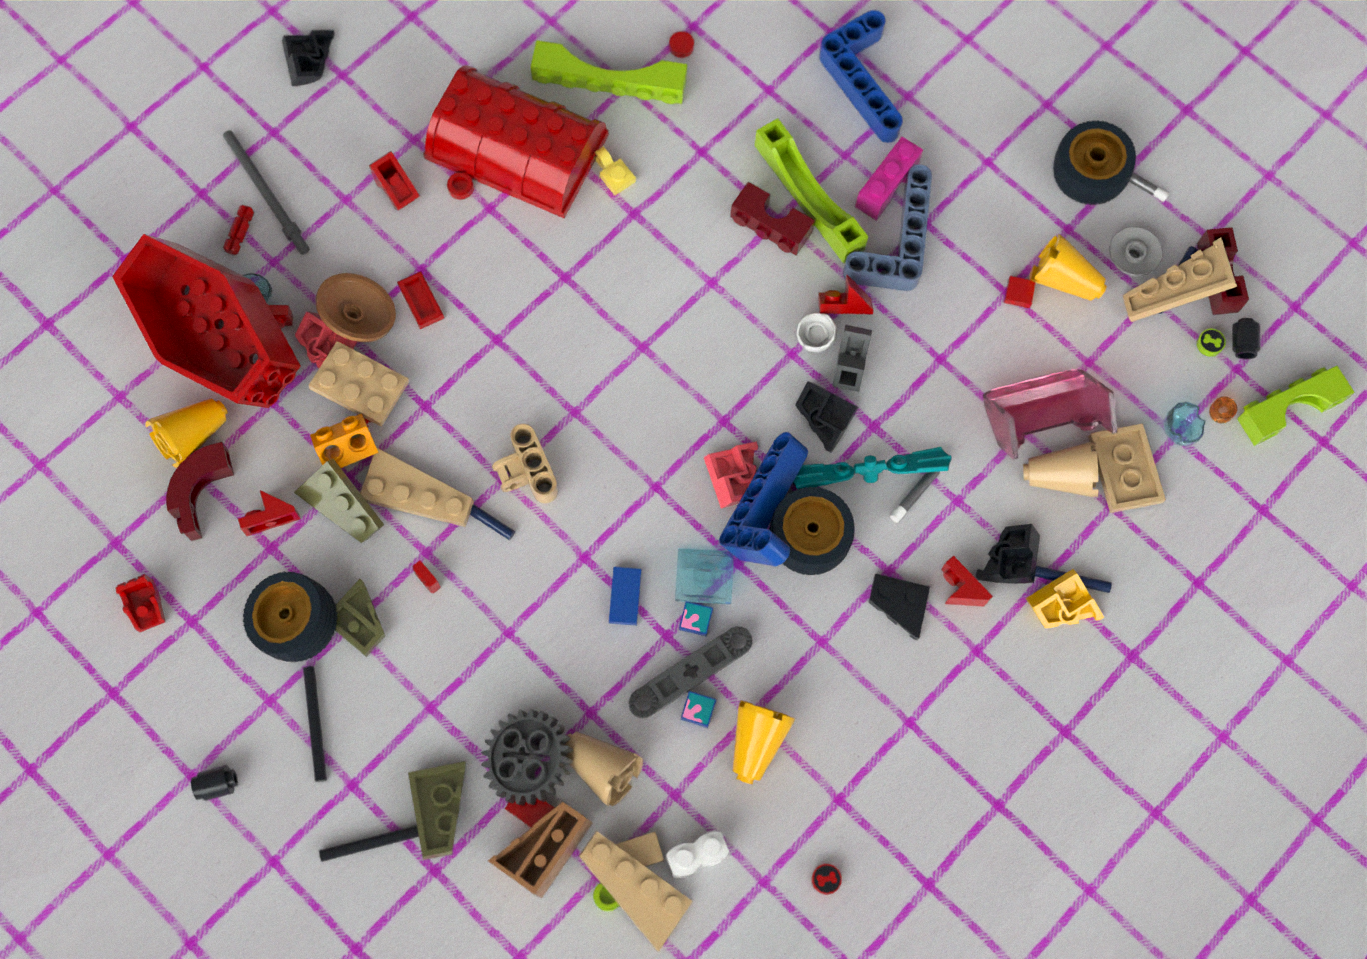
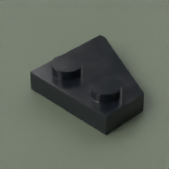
(900, 601)

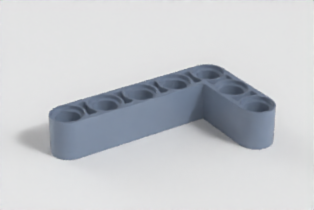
(908, 239)

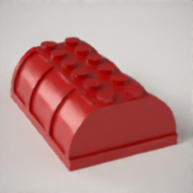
(513, 140)

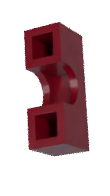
(787, 232)
(1233, 299)

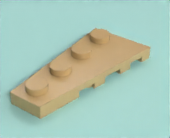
(1197, 278)
(409, 490)
(641, 893)

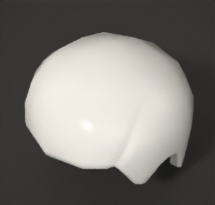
(816, 332)

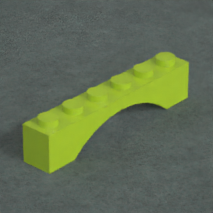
(660, 81)
(784, 158)

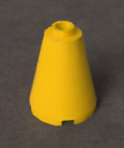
(1067, 270)
(186, 429)
(757, 739)

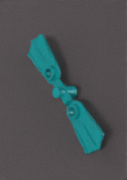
(917, 462)

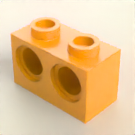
(346, 449)

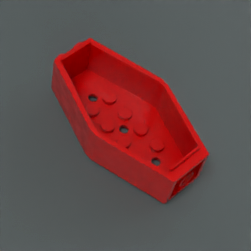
(185, 327)

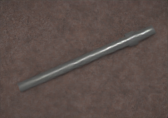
(290, 228)

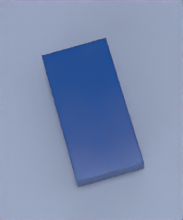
(625, 596)

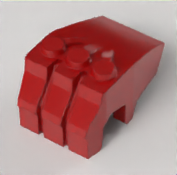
(141, 602)

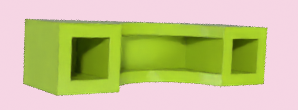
(1321, 391)

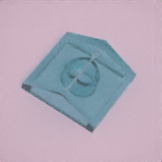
(704, 576)

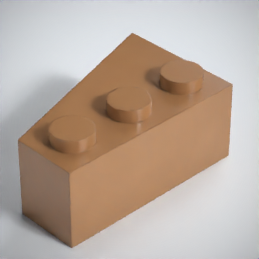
(543, 850)

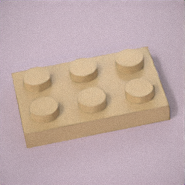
(359, 383)
(1127, 468)

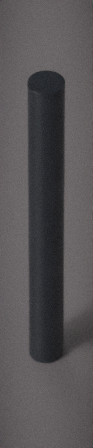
(314, 724)
(368, 843)

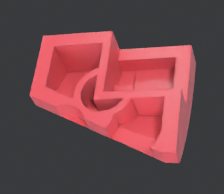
(318, 338)
(731, 472)

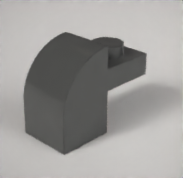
(852, 358)

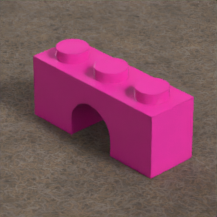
(883, 183)

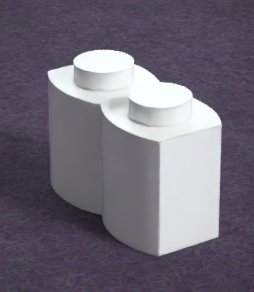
(704, 852)

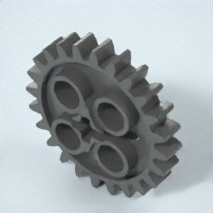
(531, 730)

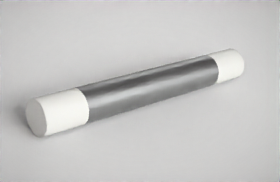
(1148, 187)
(913, 496)

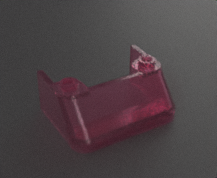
(1047, 404)

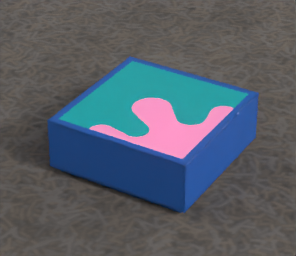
(695, 618)
(698, 709)

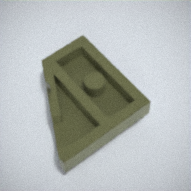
(358, 619)

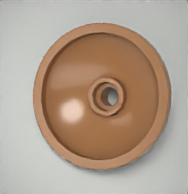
(355, 307)

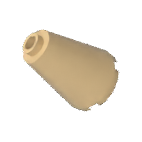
(1065, 470)
(603, 766)

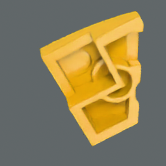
(1064, 602)

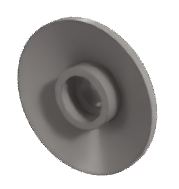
(1139, 242)

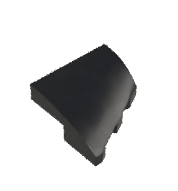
(307, 55)
(826, 413)
(1013, 557)

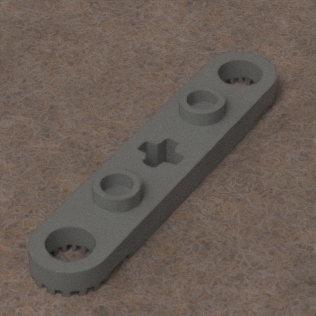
(672, 682)

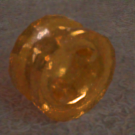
(1220, 403)

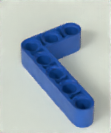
(858, 76)
(747, 530)

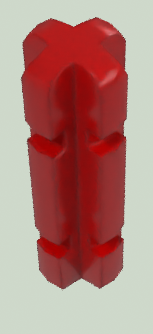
(238, 230)

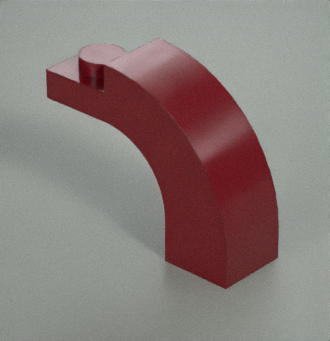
(188, 481)

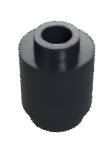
(1246, 338)
(214, 783)

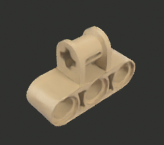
(521, 473)

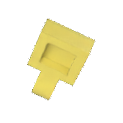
(614, 174)

